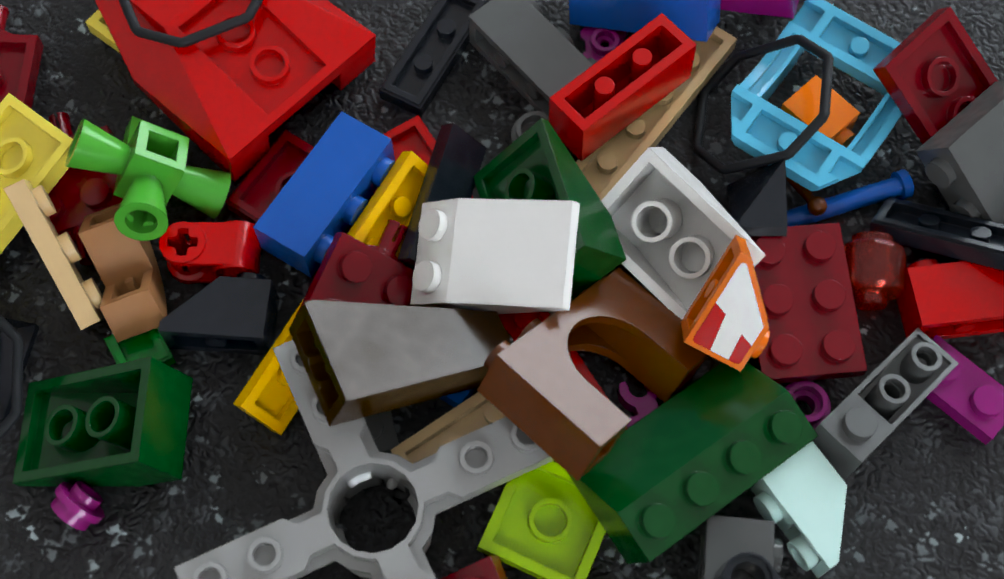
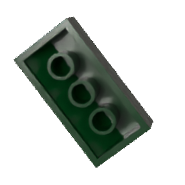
(692, 458)

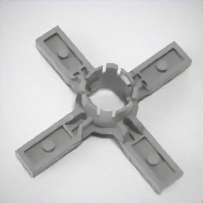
(353, 463)

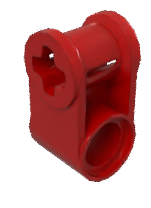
(212, 251)

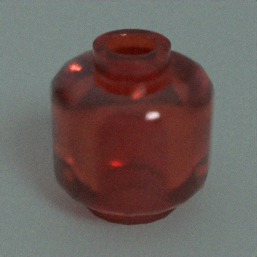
(875, 269)

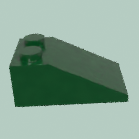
(543, 169)
(106, 427)

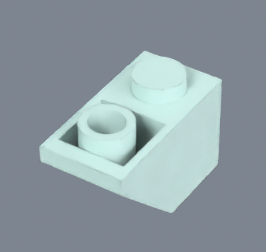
(808, 506)

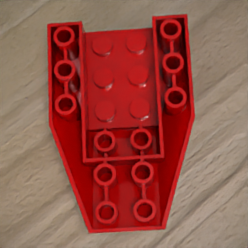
(242, 81)

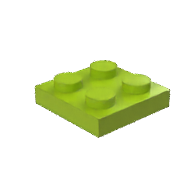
(544, 526)

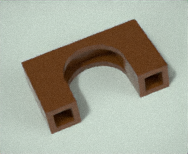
(554, 403)

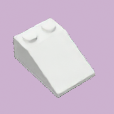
(671, 228)
(496, 255)

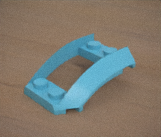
(766, 129)

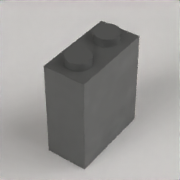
(968, 157)

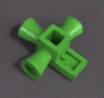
(148, 172)

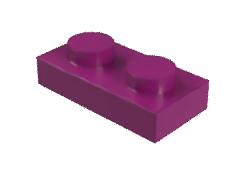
(970, 396)

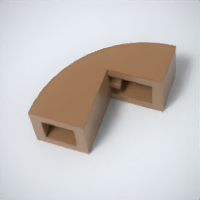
(132, 280)

